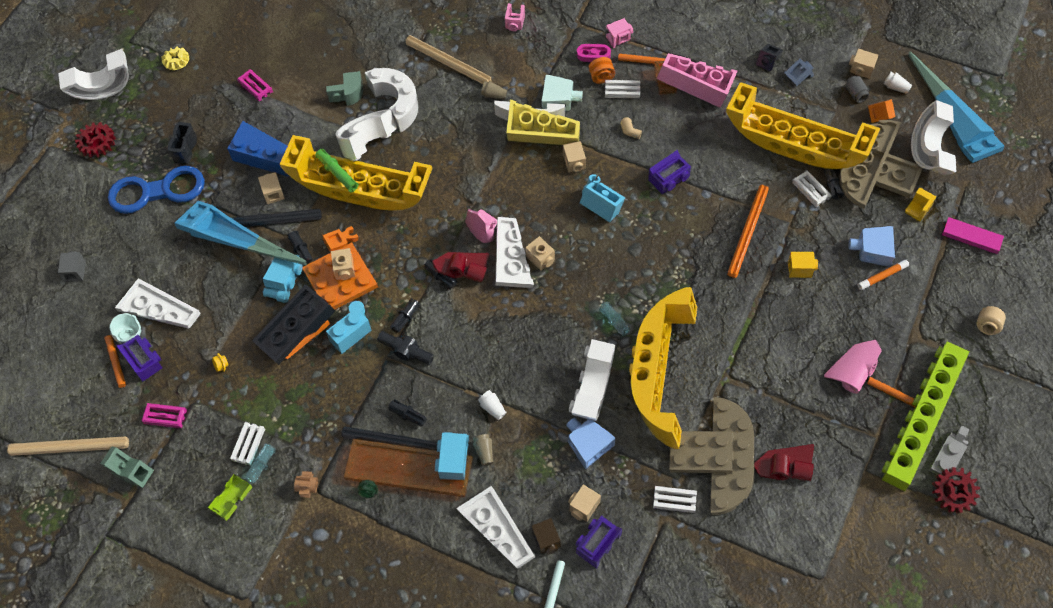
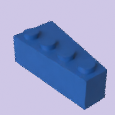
(257, 149)

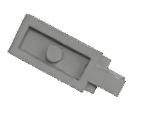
(950, 452)

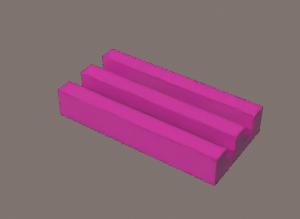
(267, 89)
(175, 424)

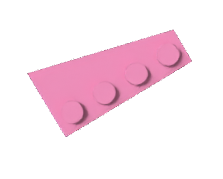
(697, 79)

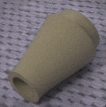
(491, 90)
(483, 448)

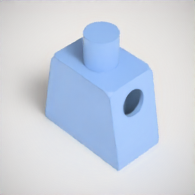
(875, 245)
(589, 441)

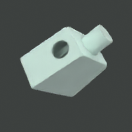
(559, 91)

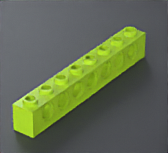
(902, 476)

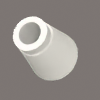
(897, 83)
(492, 405)

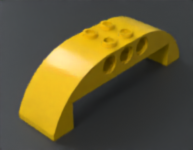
(798, 136)
(377, 187)
(651, 360)

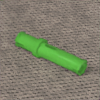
(332, 165)

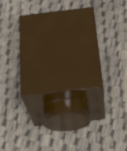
(546, 537)

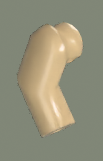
(628, 129)

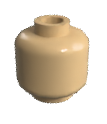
(991, 320)

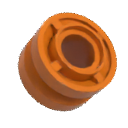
(601, 70)

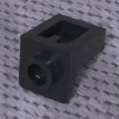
(768, 57)

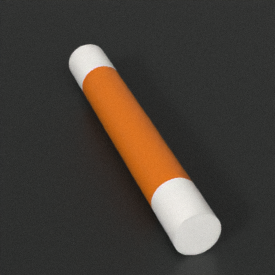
(882, 275)

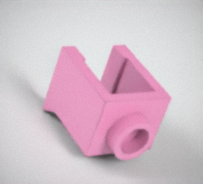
(513, 20)
(619, 32)

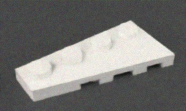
(510, 256)
(154, 304)
(495, 523)

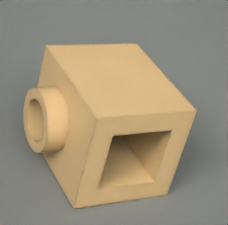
(863, 63)
(540, 253)
(343, 264)
(584, 503)

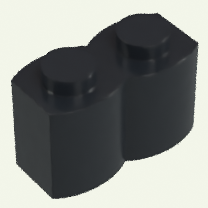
(182, 143)

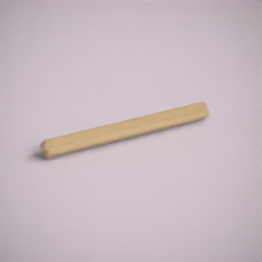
(447, 59)
(67, 446)

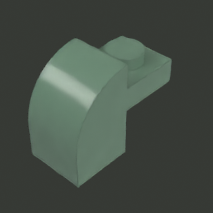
(350, 91)
(127, 468)

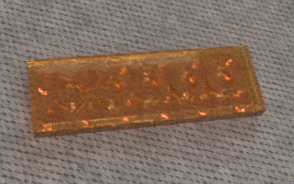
(401, 468)

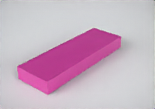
(973, 235)

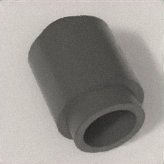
(857, 89)

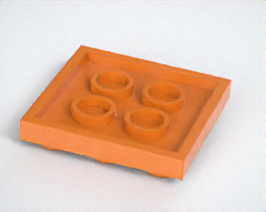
(339, 291)

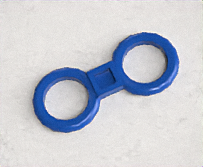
(156, 190)

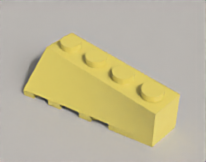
(539, 126)

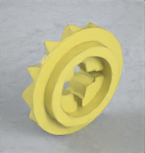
(175, 64)

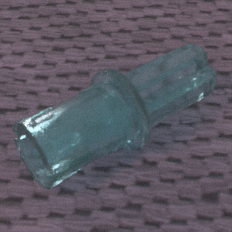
(614, 318)
(260, 463)

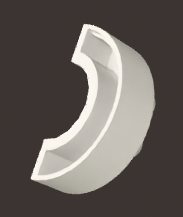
(97, 84)
(396, 84)
(356, 133)
(927, 139)
(594, 380)

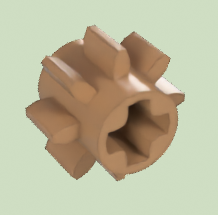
(306, 484)

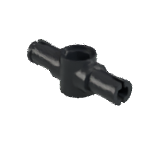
(405, 348)

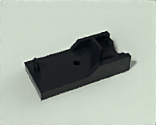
(308, 314)

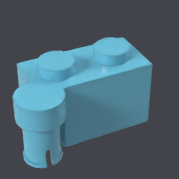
(601, 199)
(280, 279)
(350, 328)
(452, 456)

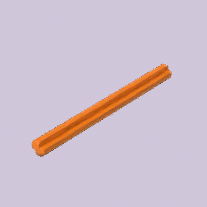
(747, 231)

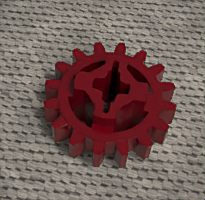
(95, 139)
(963, 485)

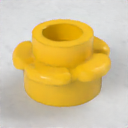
(219, 362)

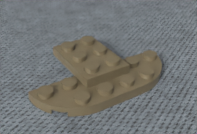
(880, 169)
(724, 453)

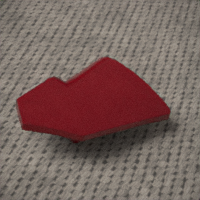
(462, 265)
(787, 463)

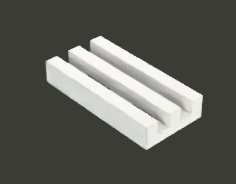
(619, 89)
(809, 190)
(260, 431)
(674, 491)

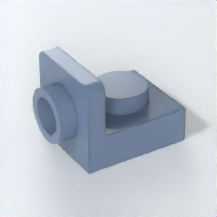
(799, 71)

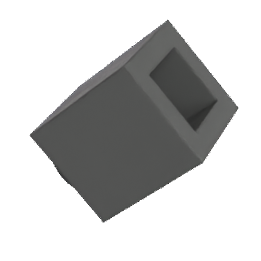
(71, 266)

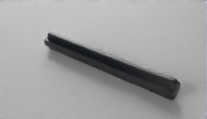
(282, 217)
(367, 435)

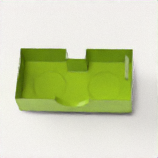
(225, 503)

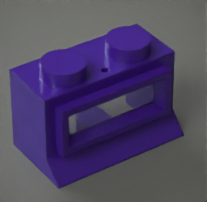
(669, 172)
(140, 357)
(597, 541)

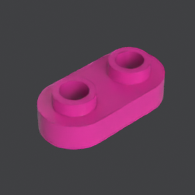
(590, 52)

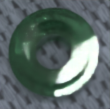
(367, 489)

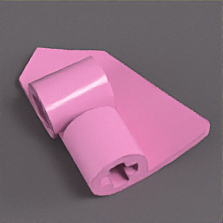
(481, 225)
(855, 365)

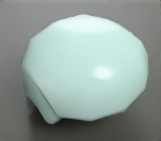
(124, 327)

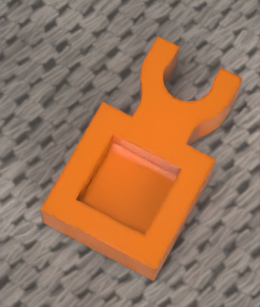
(338, 239)

